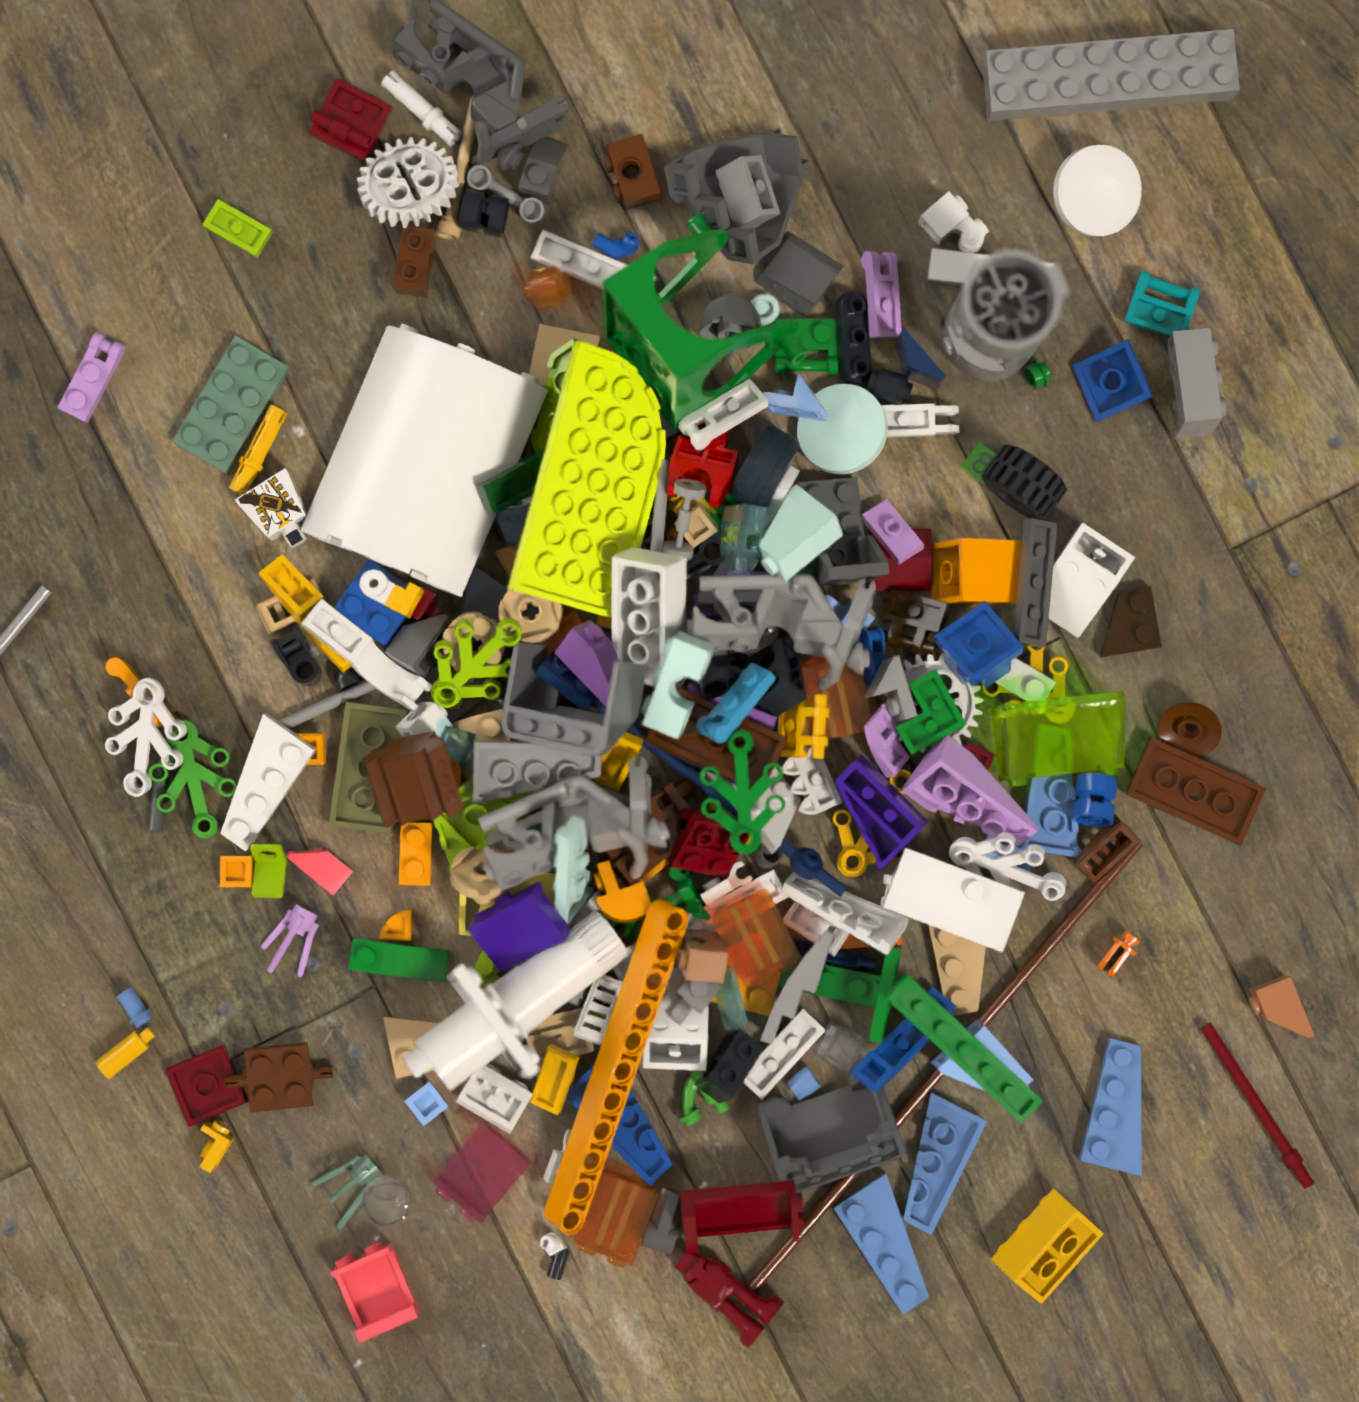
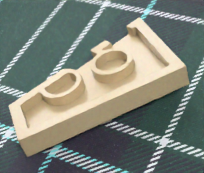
(958, 968)
(401, 1038)

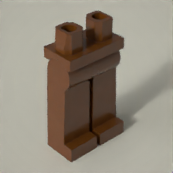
(664, 806)

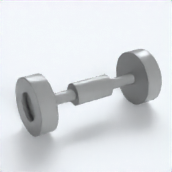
(689, 490)

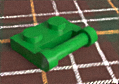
(814, 336)

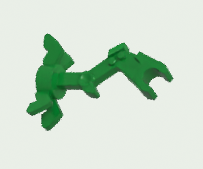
(686, 892)

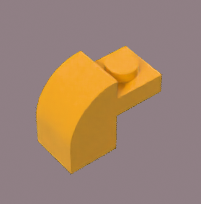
(620, 905)

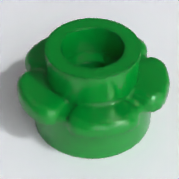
(1037, 374)

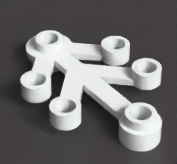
(146, 733)
(1005, 865)

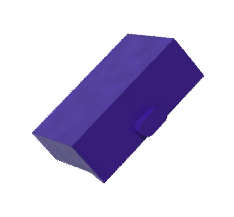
(518, 927)

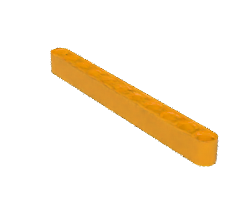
(616, 1066)

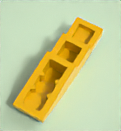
(298, 598)

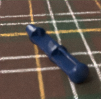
(842, 957)

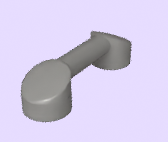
(483, 179)

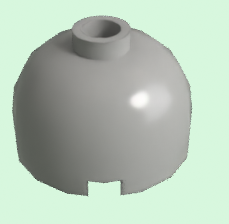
(728, 317)

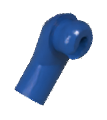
(618, 248)

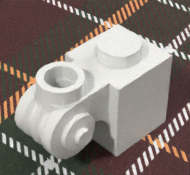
(951, 217)

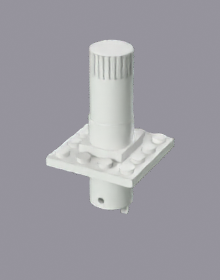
(514, 1005)

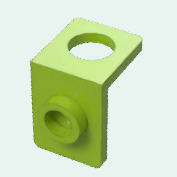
(268, 871)

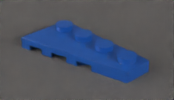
(634, 1135)

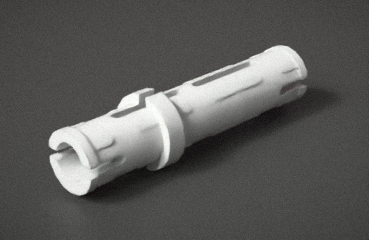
(430, 116)

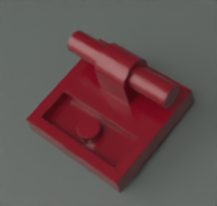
(350, 120)
(704, 845)

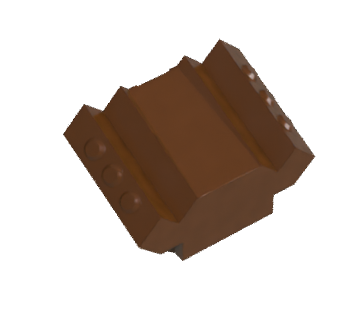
(414, 779)

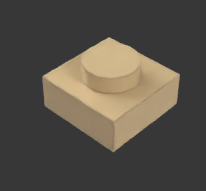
(700, 526)

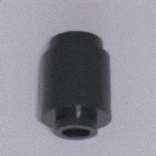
(889, 386)

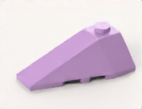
(961, 786)

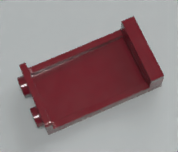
(741, 1210)

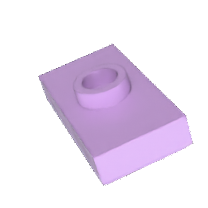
(892, 532)

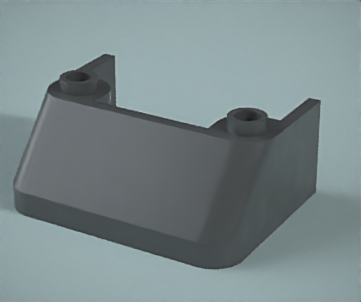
(536, 717)

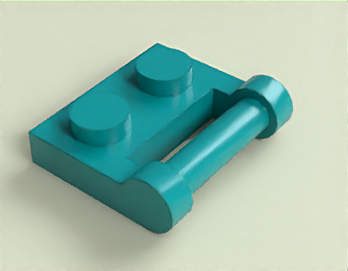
(1157, 314)

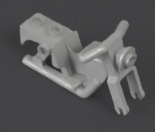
(792, 605)
(606, 820)

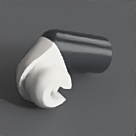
(557, 1252)

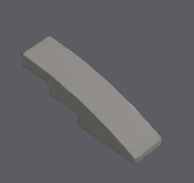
(804, 977)

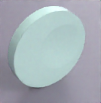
(850, 436)

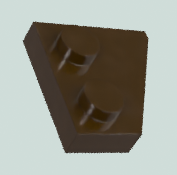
(1132, 624)

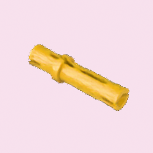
(252, 461)

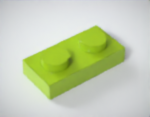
(237, 228)

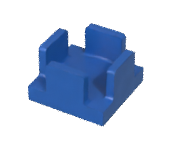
(978, 647)

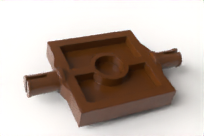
(278, 1077)

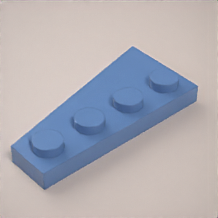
(1114, 1121)

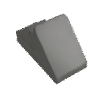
(892, 680)

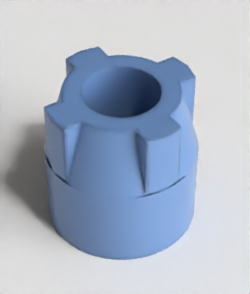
(804, 1083)

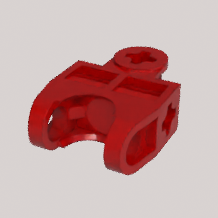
(712, 466)

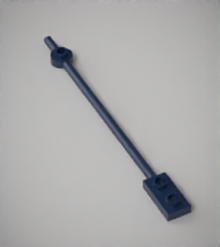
(803, 861)

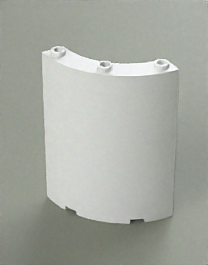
(413, 453)

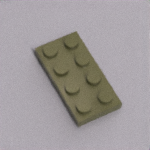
(362, 732)

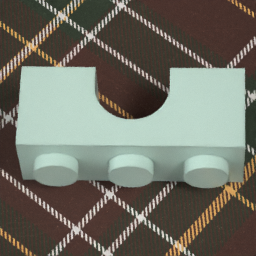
(666, 708)

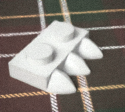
(813, 783)

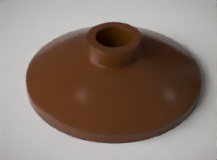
(1192, 740)

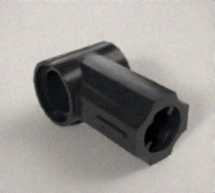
(699, 562)

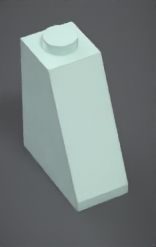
(798, 534)

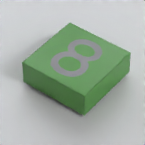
(978, 462)

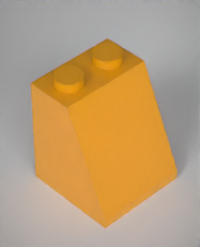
(976, 571)

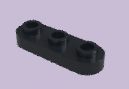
(849, 349)

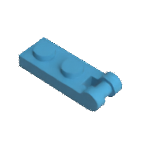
(736, 703)

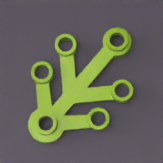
(472, 665)

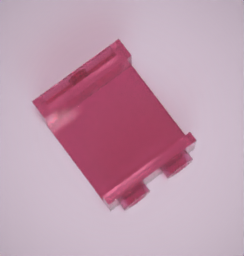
(481, 1173)

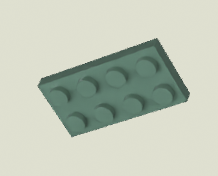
(231, 404)

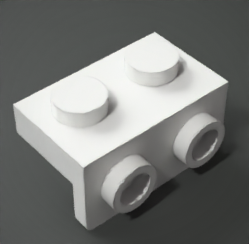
(495, 1097)

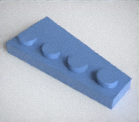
(1051, 807)
(942, 1156)
(880, 1234)

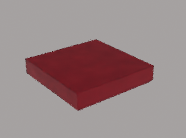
(201, 1085)

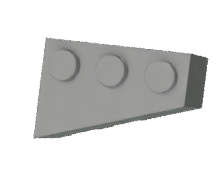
(1195, 382)

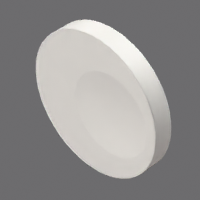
(1097, 190)

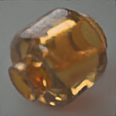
(547, 287)

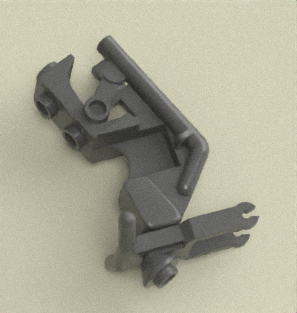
(495, 79)

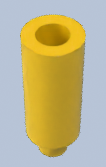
(125, 1052)

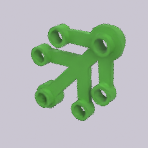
(191, 773)

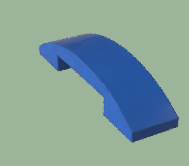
(896, 1050)

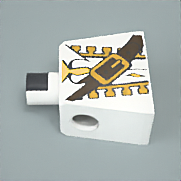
(276, 508)

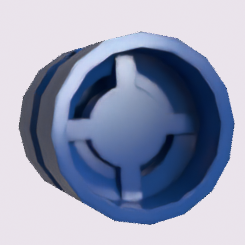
(1095, 799)

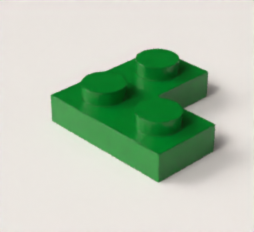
(938, 717)

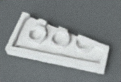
(268, 775)
(855, 915)

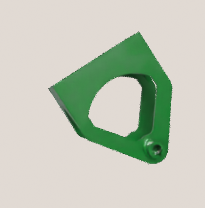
(663, 352)

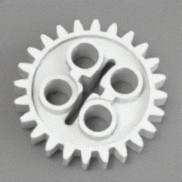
(388, 194)
(965, 701)

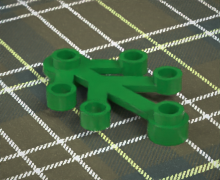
(743, 797)

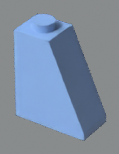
(984, 1036)

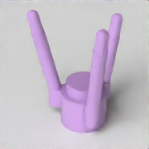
(299, 922)

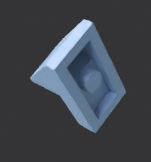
(800, 404)

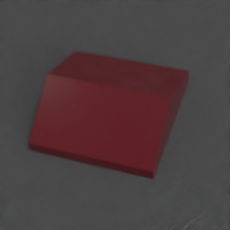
(912, 574)

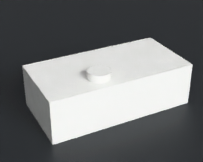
(647, 605)
(952, 899)

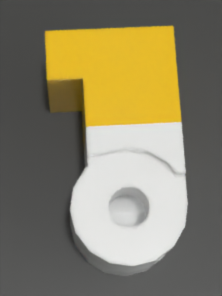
(380, 589)

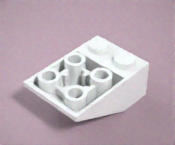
(1084, 578)
(674, 1044)

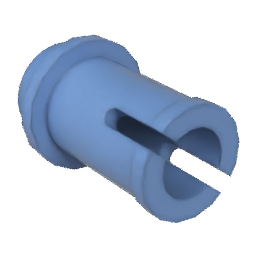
(134, 1008)

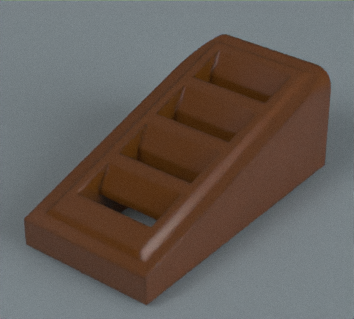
(1113, 856)

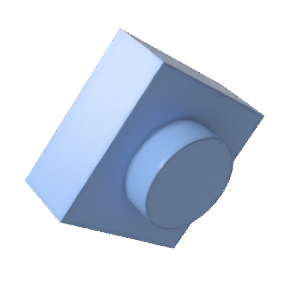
(427, 1103)

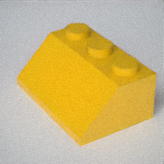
(1046, 1246)

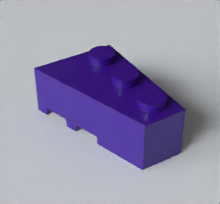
(879, 809)

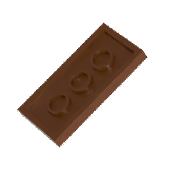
(705, 752)
(1195, 791)

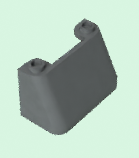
(830, 1134)

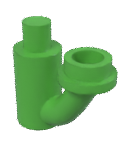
(690, 1114)

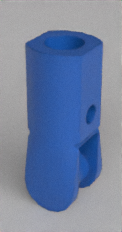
(873, 641)

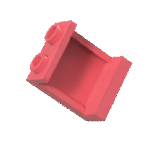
(375, 1290)

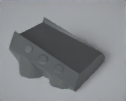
(799, 275)

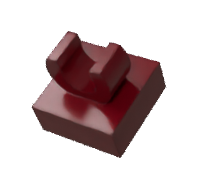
(426, 606)

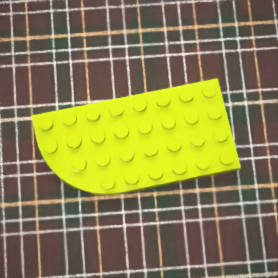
(591, 483)

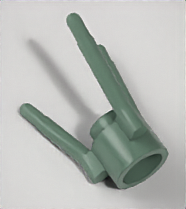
(363, 1172)

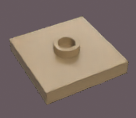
(548, 341)

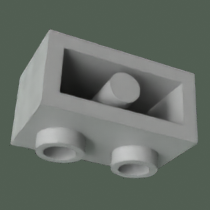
(747, 192)

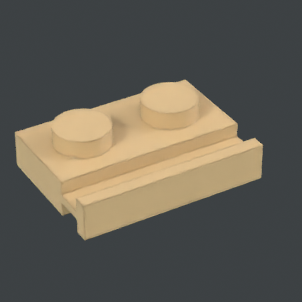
(559, 1031)

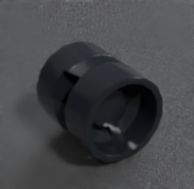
(476, 205)

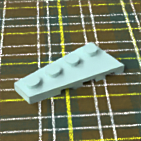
(570, 866)

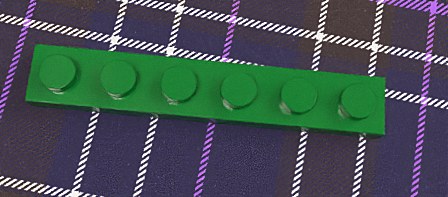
(963, 1048)

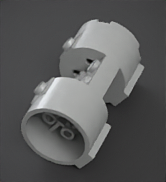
(1003, 314)

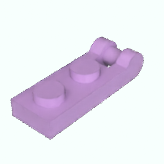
(882, 294)
(91, 378)

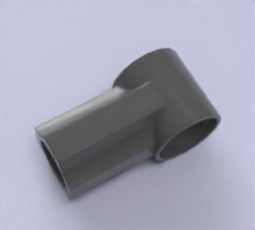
(663, 1227)

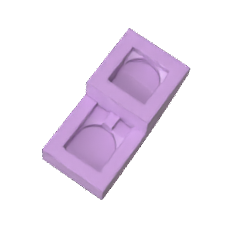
(884, 745)

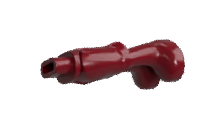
(715, 1282)

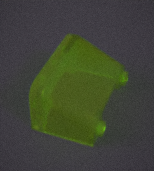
(1059, 736)

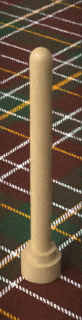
(448, 225)

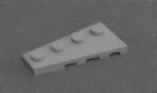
(523, 766)

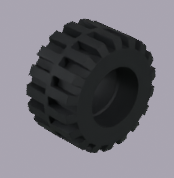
(1024, 482)

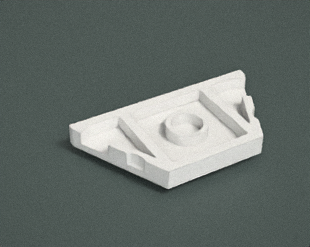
(776, 828)

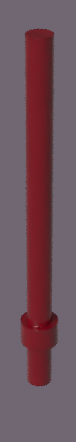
(1290, 1156)

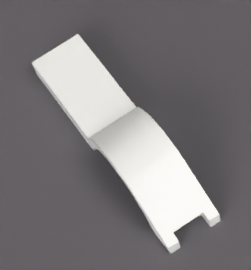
(364, 655)

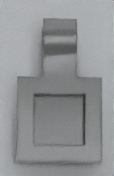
(694, 996)

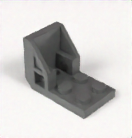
(853, 553)

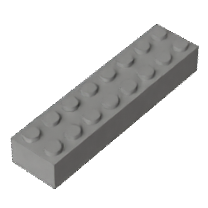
(1110, 75)

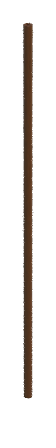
(935, 1075)

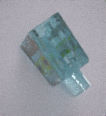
(742, 533)

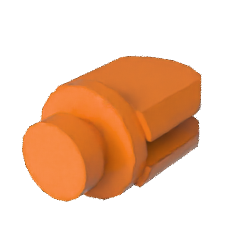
(1127, 942)

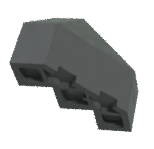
(695, 184)

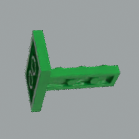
(859, 988)

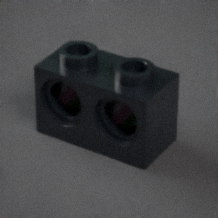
(789, 686)
(729, 1066)

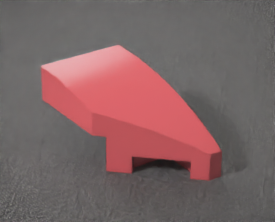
(322, 867)

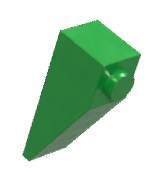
(398, 959)

